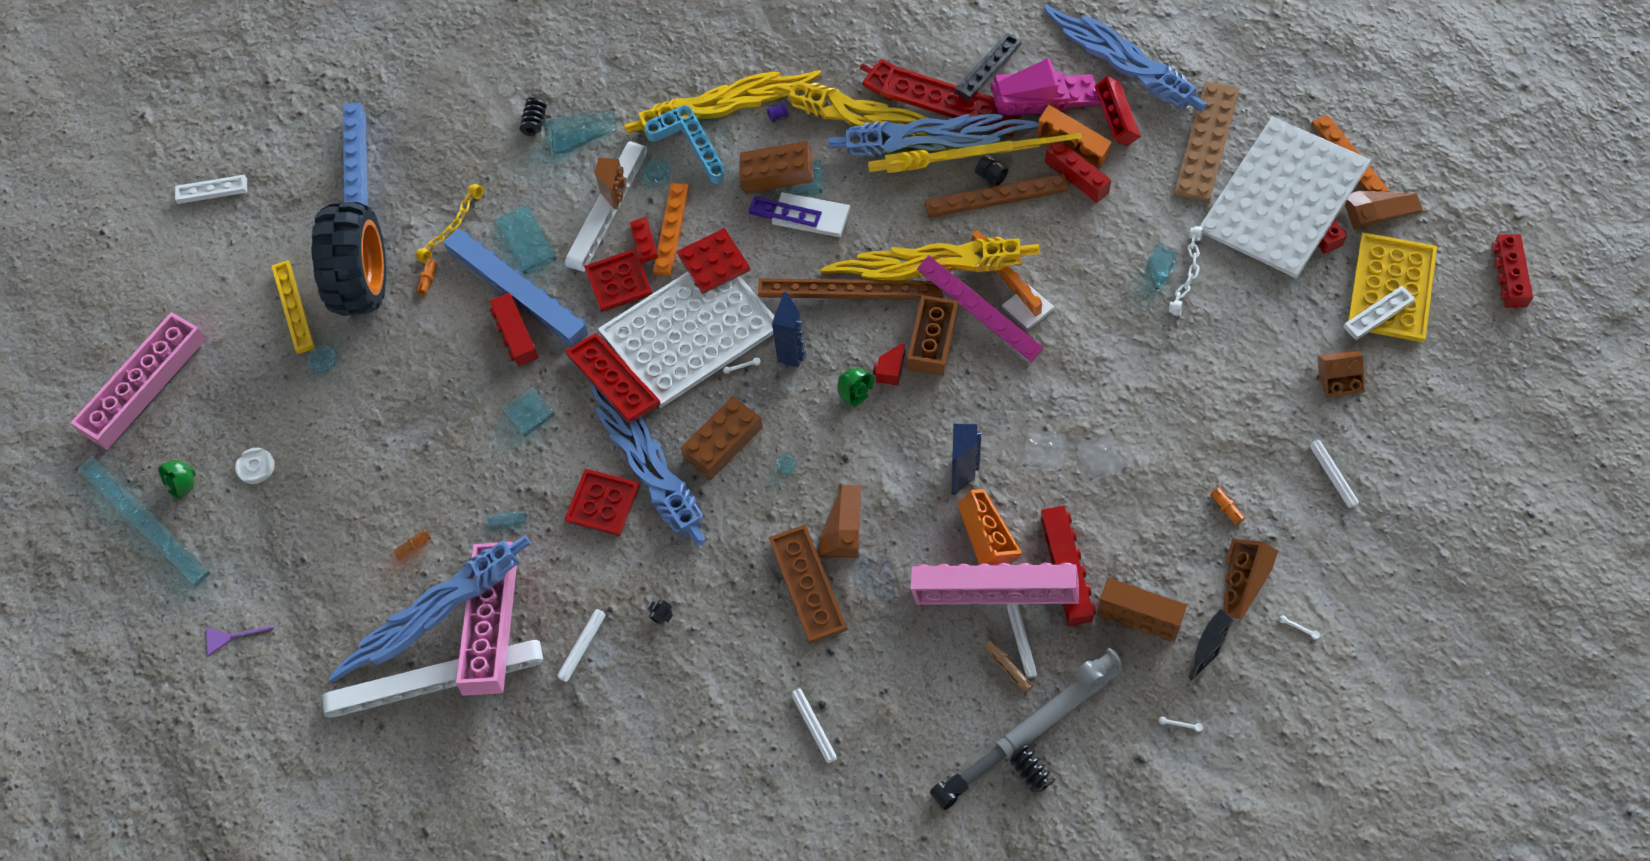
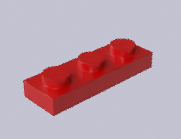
(643, 240)

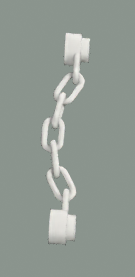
(1177, 306)

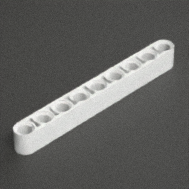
(603, 212)

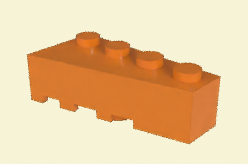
(1091, 146)
(986, 530)

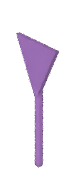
(217, 639)

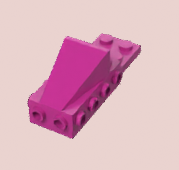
(1041, 86)

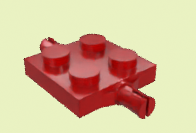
(876, 76)

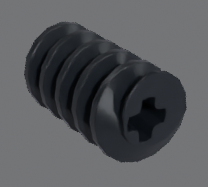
(532, 116)
(1030, 770)

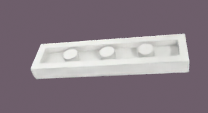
(211, 189)
(1379, 313)

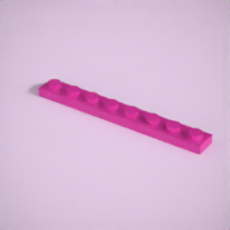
(980, 308)

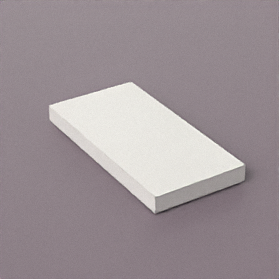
(831, 221)

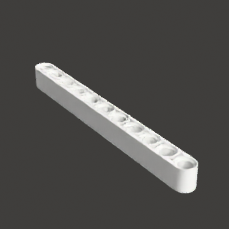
(417, 682)

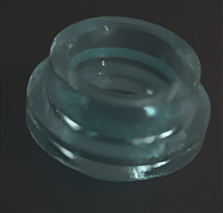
(786, 468)

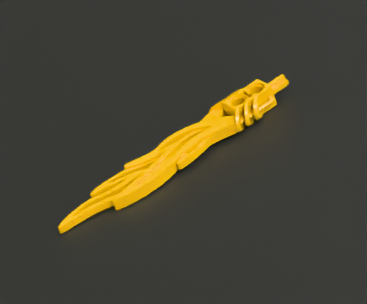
(725, 97)
(841, 105)
(921, 159)
(996, 256)

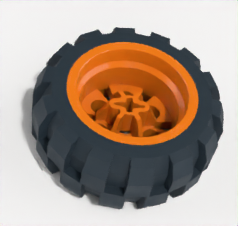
(349, 258)

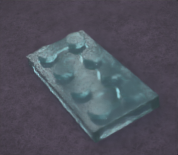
(526, 239)

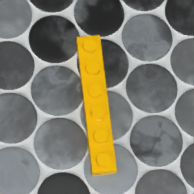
(293, 307)

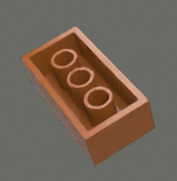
(776, 167)
(932, 335)
(721, 437)
(1141, 609)

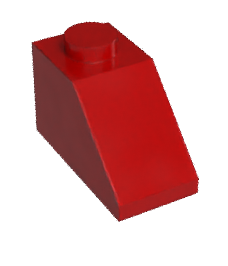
(890, 366)

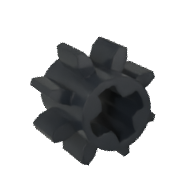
(660, 611)

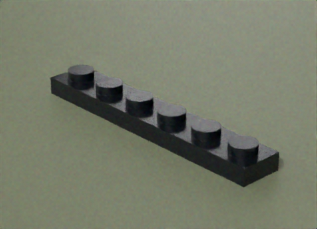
(988, 67)

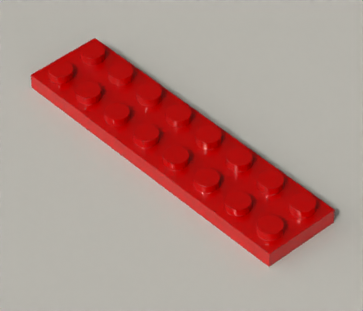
(938, 97)

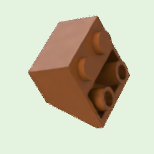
(610, 180)
(1341, 373)

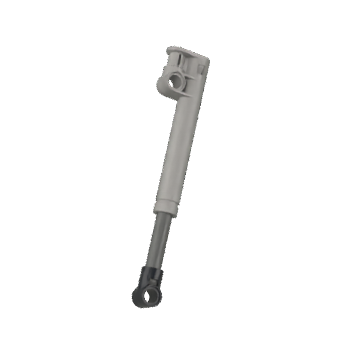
(1089, 680)

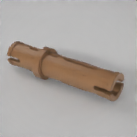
(1002, 659)

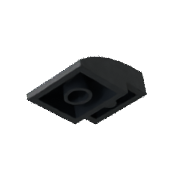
(1210, 642)

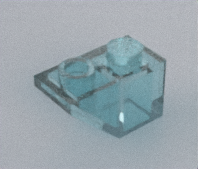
(1160, 264)

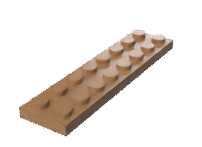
(1207, 142)

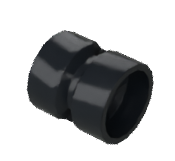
(991, 170)

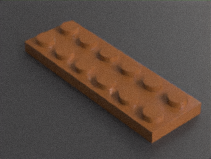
(807, 584)

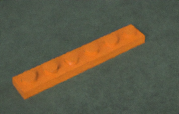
(1329, 131)
(671, 229)
(1014, 282)

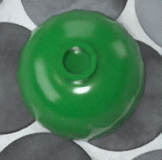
(854, 385)
(178, 477)

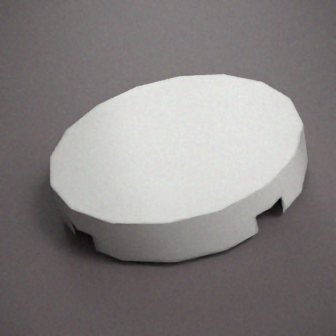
(255, 465)

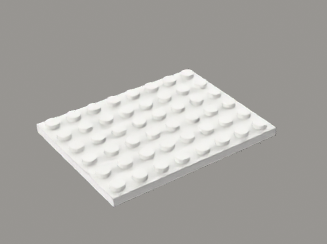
(1284, 196)
(686, 335)

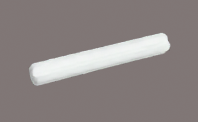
(1334, 474)
(1022, 641)
(581, 645)
(814, 726)

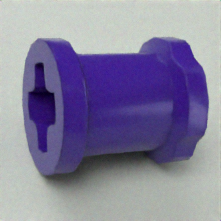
(777, 112)

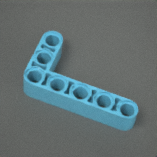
(693, 138)

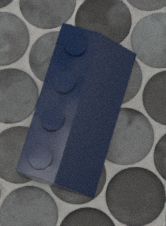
(788, 333)
(965, 455)

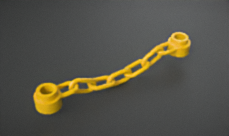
(474, 191)

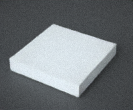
(1022, 315)

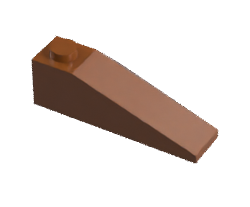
(1374, 207)
(842, 529)
(1248, 569)

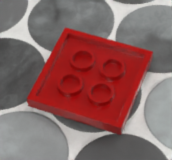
(713, 261)
(618, 280)
(602, 502)

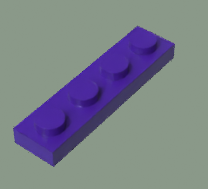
(766, 209)

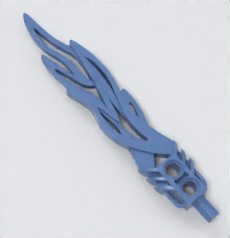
(1169, 86)
(939, 131)
(658, 487)
(434, 606)

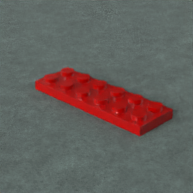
(613, 378)

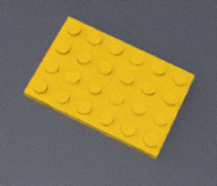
(1384, 267)

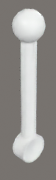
(756, 361)
(1314, 635)
(1197, 727)

